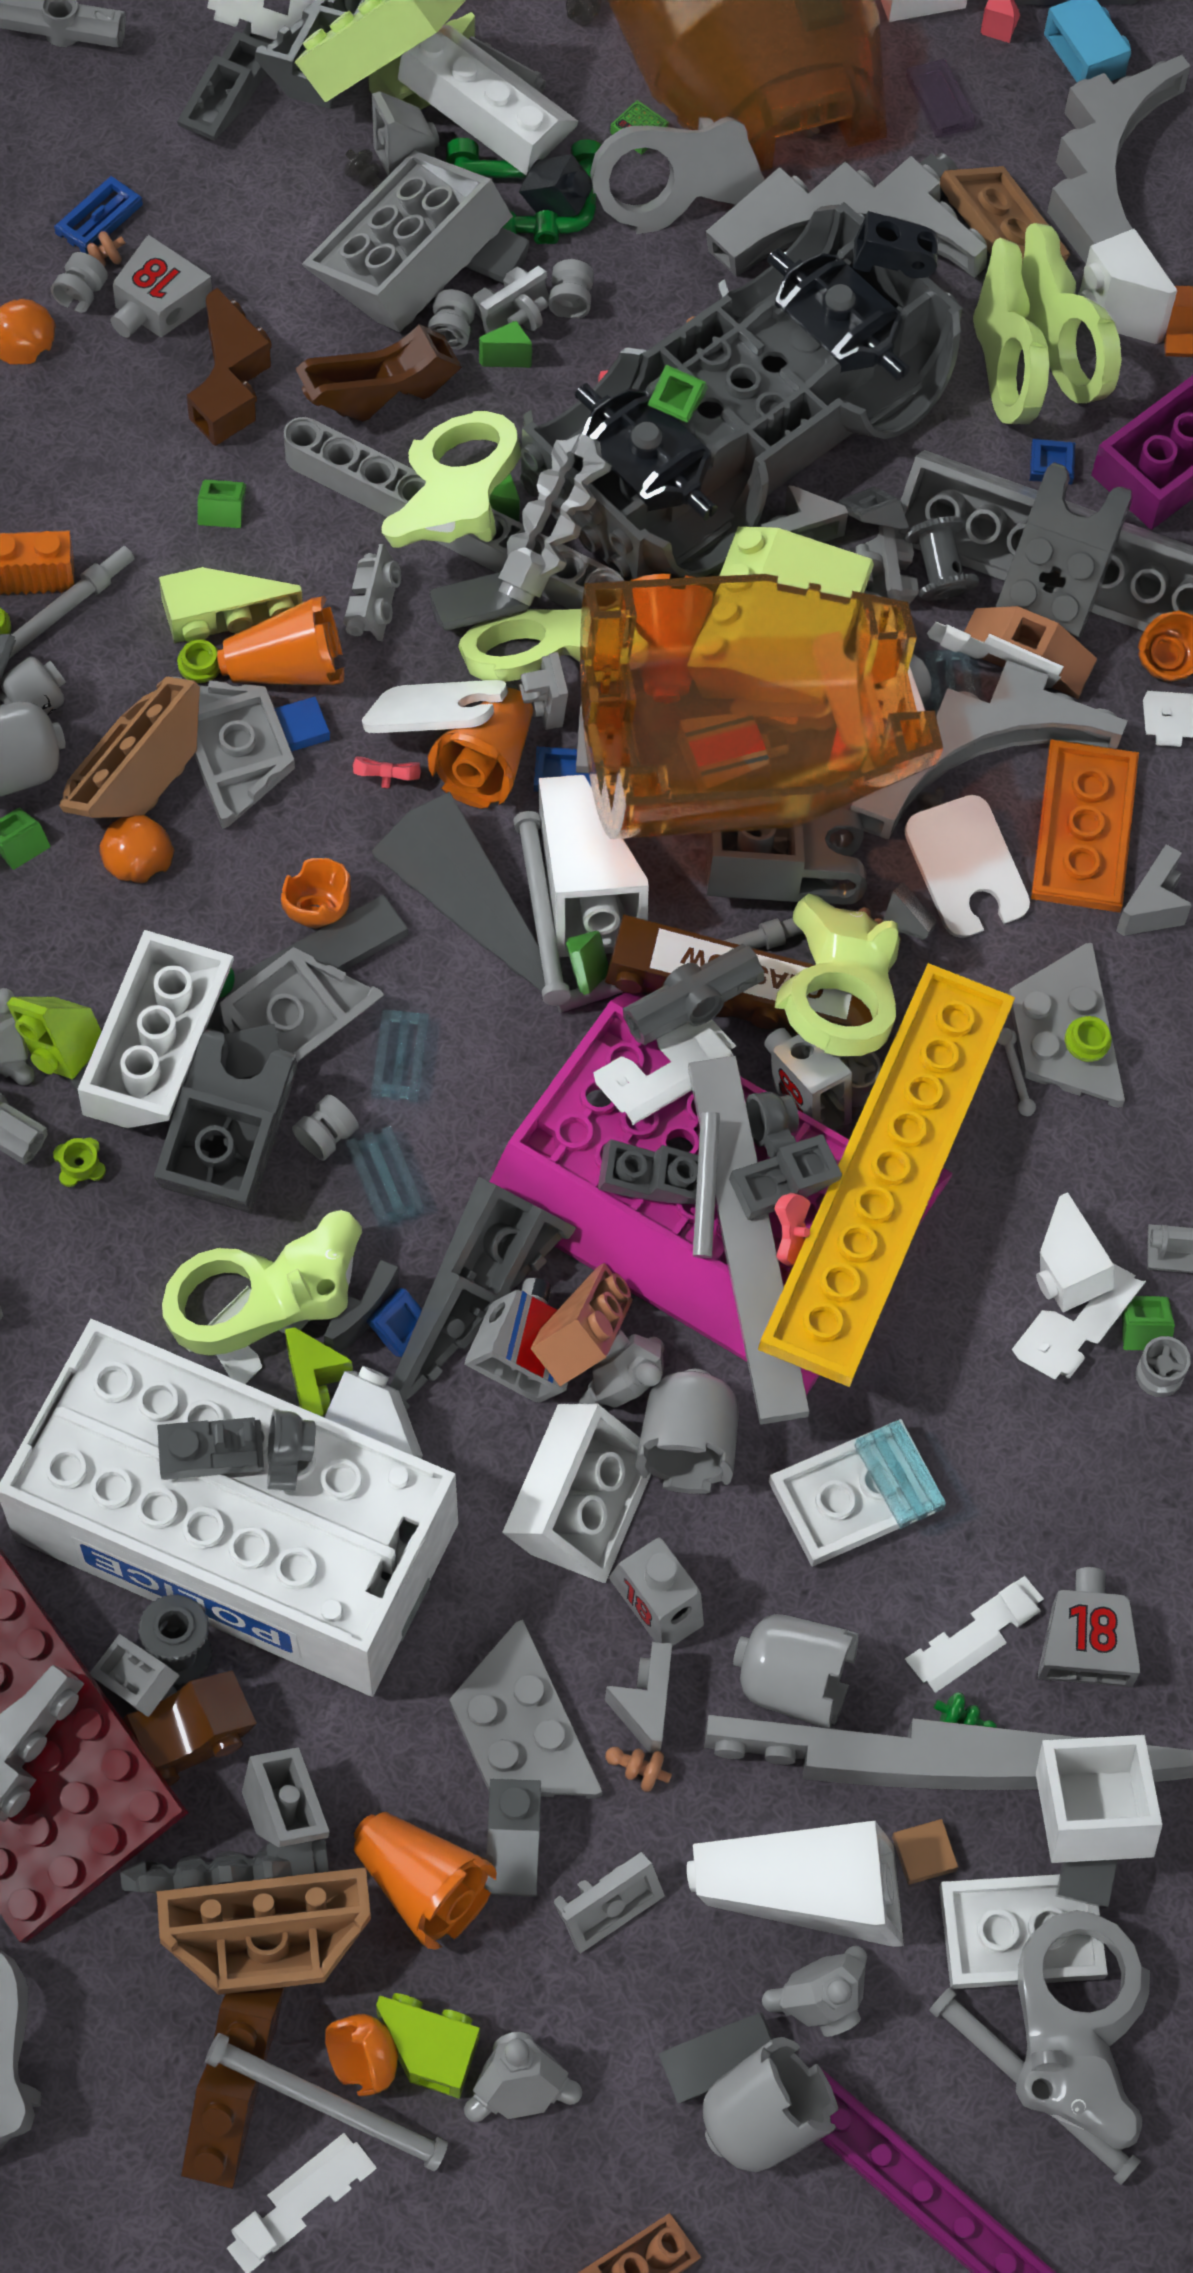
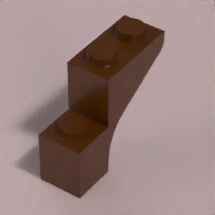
(240, 353)
(366, 381)
(226, 2097)

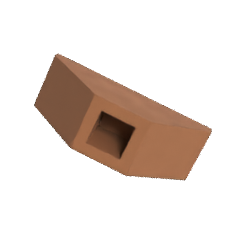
(1039, 637)

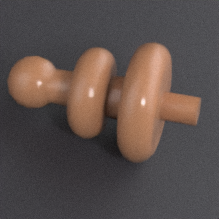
(107, 249)
(637, 1765)

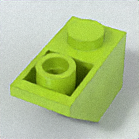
(56, 1033)
(430, 2046)

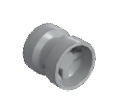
(81, 278)
(571, 288)
(452, 316)
(864, 1074)
(325, 1127)
(1167, 1357)

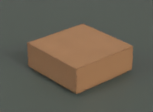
(924, 1851)

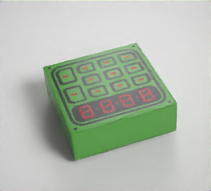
(638, 115)

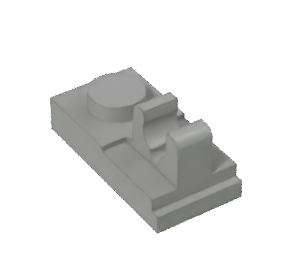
(546, 691)
(610, 1902)

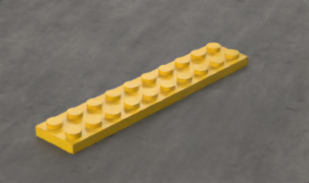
(886, 1176)

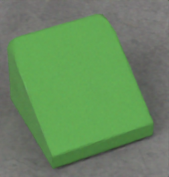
(506, 347)
(677, 394)
(506, 499)
(221, 503)
(21, 838)
(587, 960)
(1146, 1319)

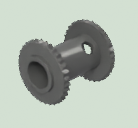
(941, 558)
(176, 1634)

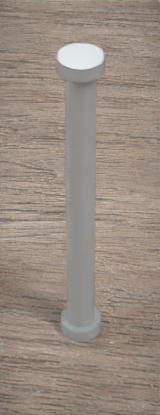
(555, 990)
(1012, 2066)
(326, 2102)

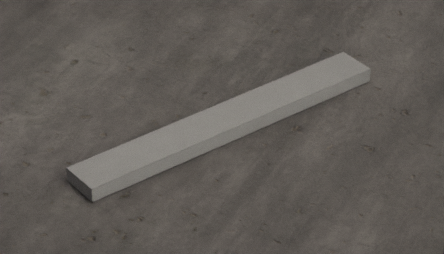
(747, 1243)

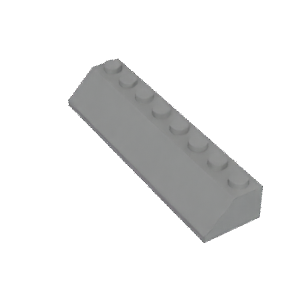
(1144, 575)

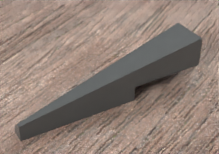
(280, 56)
(446, 864)
(488, 1257)

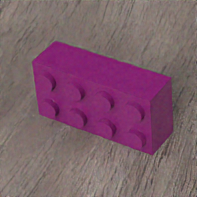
(1153, 457)

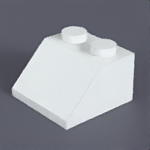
(1130, 286)

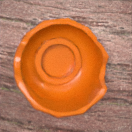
(24, 331)
(1168, 646)
(136, 849)
(321, 884)
(362, 2053)

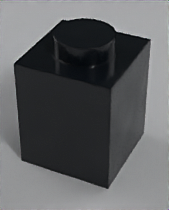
(557, 186)

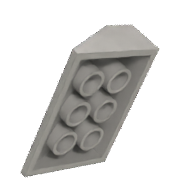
(409, 238)

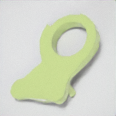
(1059, 314)
(1004, 332)
(455, 498)
(554, 628)
(849, 956)
(302, 1284)

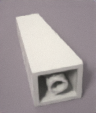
(587, 873)
(810, 1878)

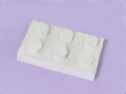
(836, 1501)
(991, 1922)

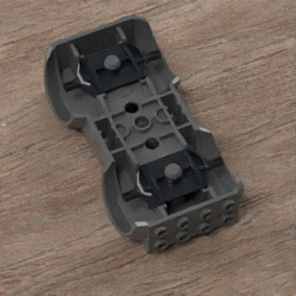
(859, 359)

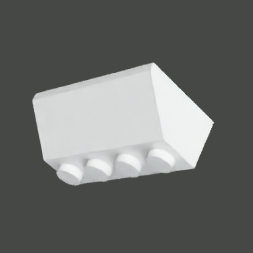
(485, 98)
(152, 1031)

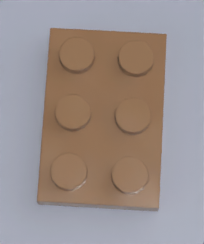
(992, 204)

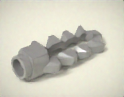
(525, 570)

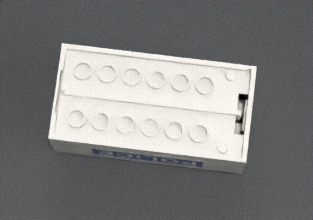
(299, 1572)

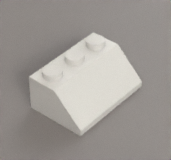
(579, 1492)

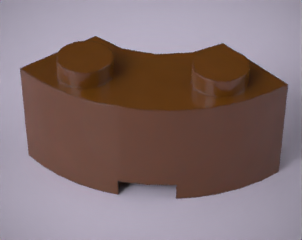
(194, 1724)

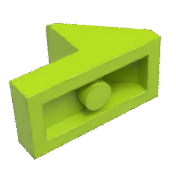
(314, 1366)

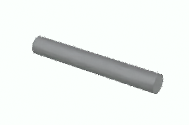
(706, 1184)

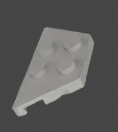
(239, 747)
(301, 999)
(1041, 1016)
(519, 1722)

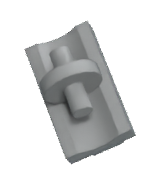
(518, 301)
(890, 557)

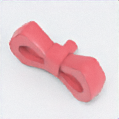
(368, 767)
(792, 1213)

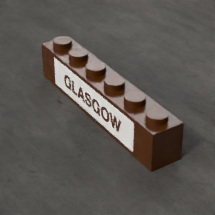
(651, 951)

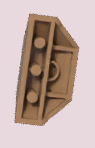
(138, 754)
(265, 1928)

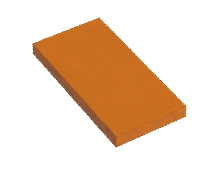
(1085, 826)

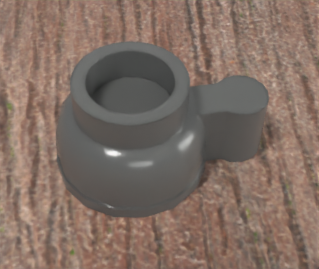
(772, 1120)
(288, 1442)

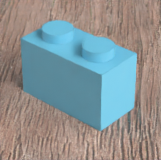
(1087, 40)

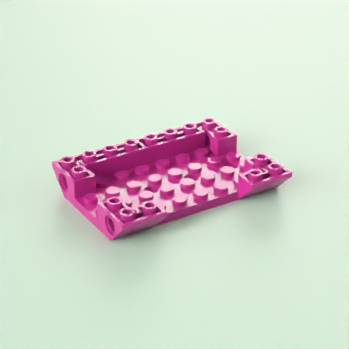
(649, 1243)

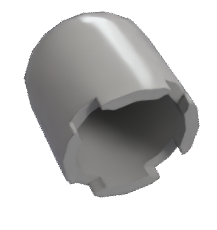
(27, 746)
(689, 1432)
(796, 1667)
(768, 2108)

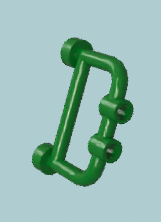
(544, 224)

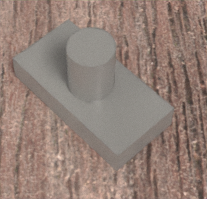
(134, 1675)

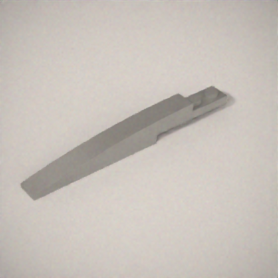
(929, 1757)

